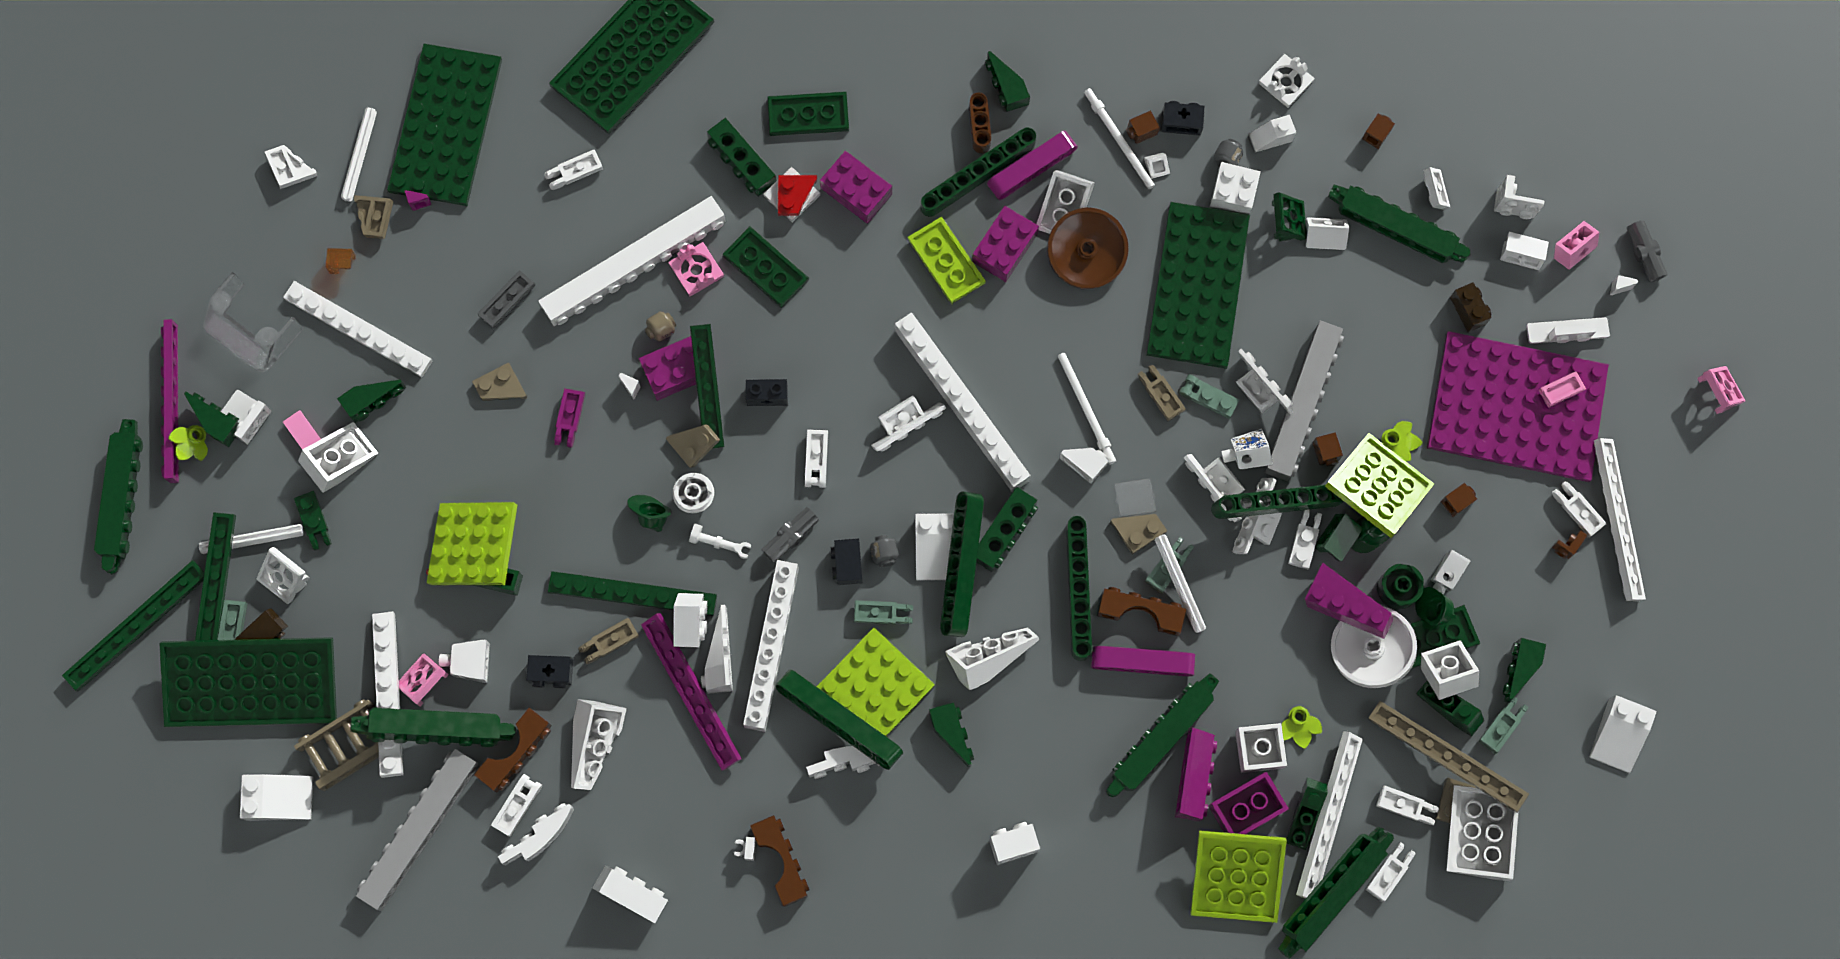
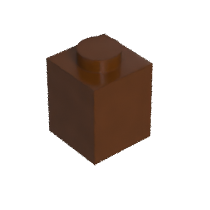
(1142, 127)
(1378, 130)
(1328, 449)
(1459, 499)

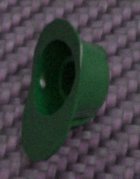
(650, 511)
(1369, 538)
(1434, 607)

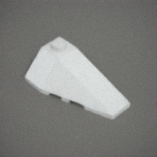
(984, 660)
(718, 665)
(593, 733)

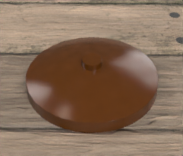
(1087, 248)

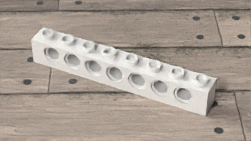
(771, 646)

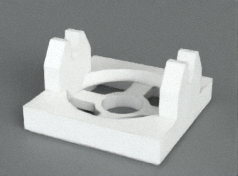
(1279, 91)
(272, 583)

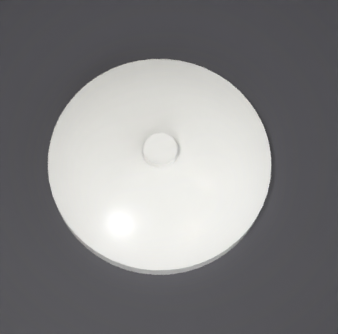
(1374, 660)

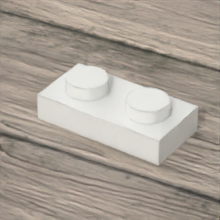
(1436, 188)

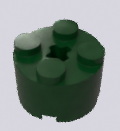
(1394, 576)

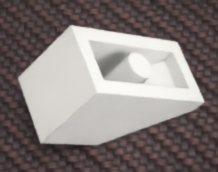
(1273, 134)
(1085, 462)

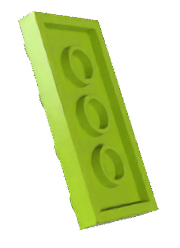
(946, 260)

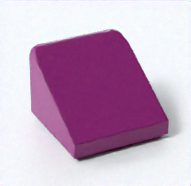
(417, 200)

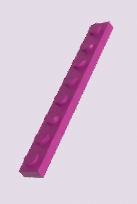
(169, 392)
(691, 692)

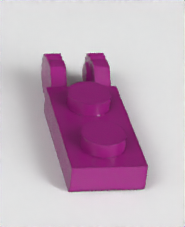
(569, 415)

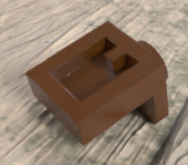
(1569, 548)

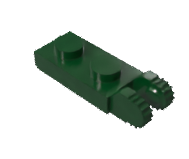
(312, 518)

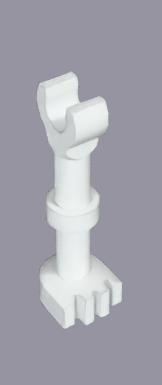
(718, 542)

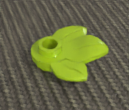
(1404, 440)
(187, 444)
(1301, 730)

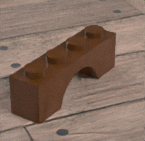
(1167, 616)
(531, 730)
(790, 886)

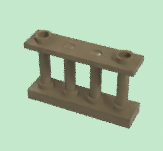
(346, 766)

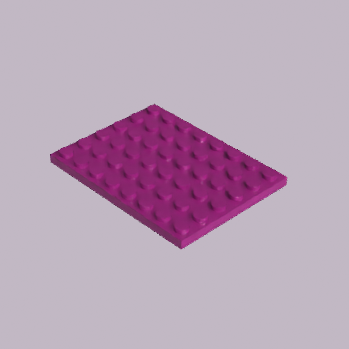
(1494, 410)

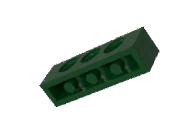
(724, 132)
(1018, 500)

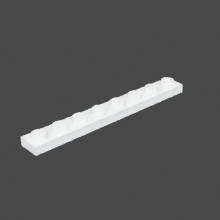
(358, 329)
(1619, 520)
(387, 687)
(1330, 813)

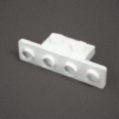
(1567, 330)
(1259, 388)
(903, 419)
(1216, 478)
(1259, 526)

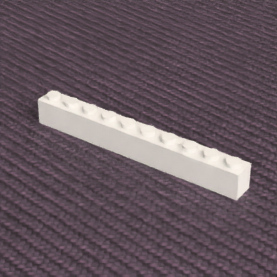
(632, 261)
(962, 402)

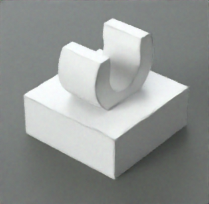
(748, 848)

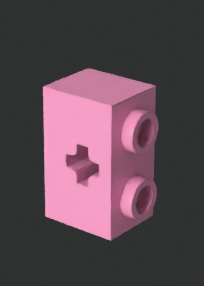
(1576, 245)

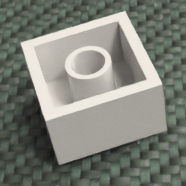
(1235, 188)
(688, 620)
(1449, 670)
(1261, 748)
(1014, 843)

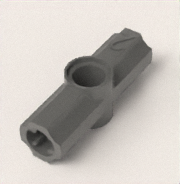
(1647, 251)
(790, 534)

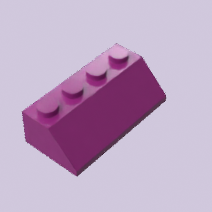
(1195, 775)

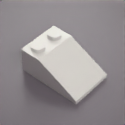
(1063, 195)
(337, 456)
(932, 545)
(1622, 733)
(276, 797)

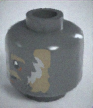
(1229, 152)
(884, 551)

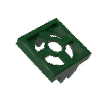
(1297, 208)

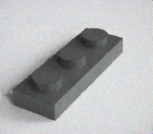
(506, 299)

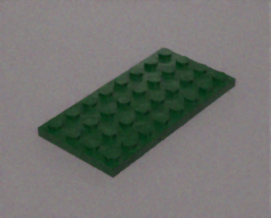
(629, 57)
(445, 124)
(1198, 285)
(248, 682)

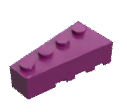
(1345, 602)

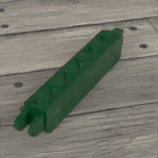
(1398, 224)
(118, 495)
(432, 726)
(1163, 737)
(1334, 891)

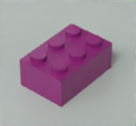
(856, 187)
(1005, 243)
(670, 368)
(1248, 806)

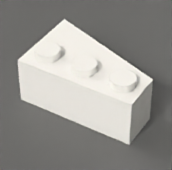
(630, 893)

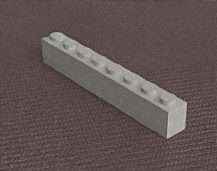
(1304, 399)
(417, 830)

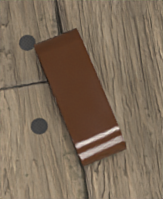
(980, 114)

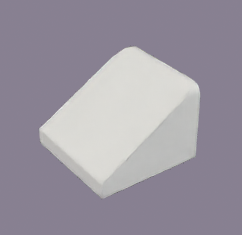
(1157, 165)
(1622, 284)
(631, 384)

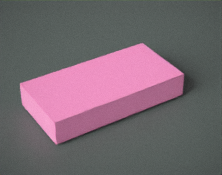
(1562, 389)
(301, 430)

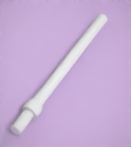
(1098, 107)
(1103, 443)

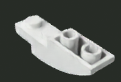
(838, 759)
(545, 830)

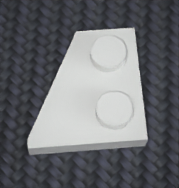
(288, 167)

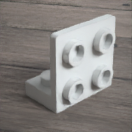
(1509, 204)
(250, 415)

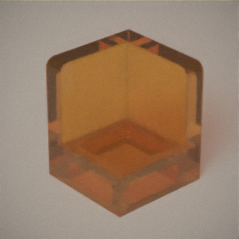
(339, 259)

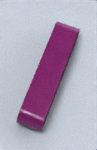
(1032, 165)
(1143, 661)

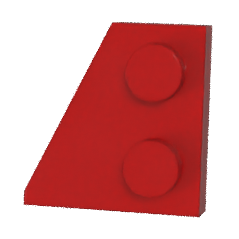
(793, 193)

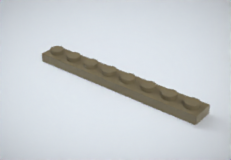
(1448, 756)

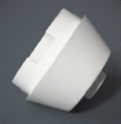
(693, 493)

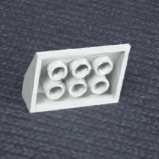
(1481, 835)

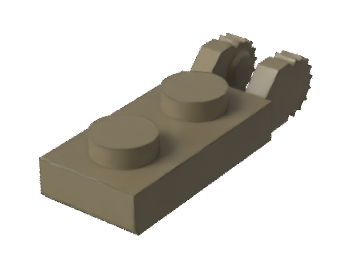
(1162, 394)
(610, 640)

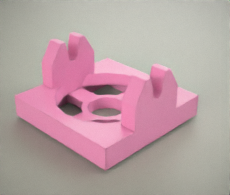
(703, 281)
(1720, 389)
(422, 666)

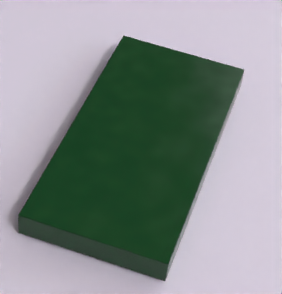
(808, 113)
(765, 267)
(1433, 637)

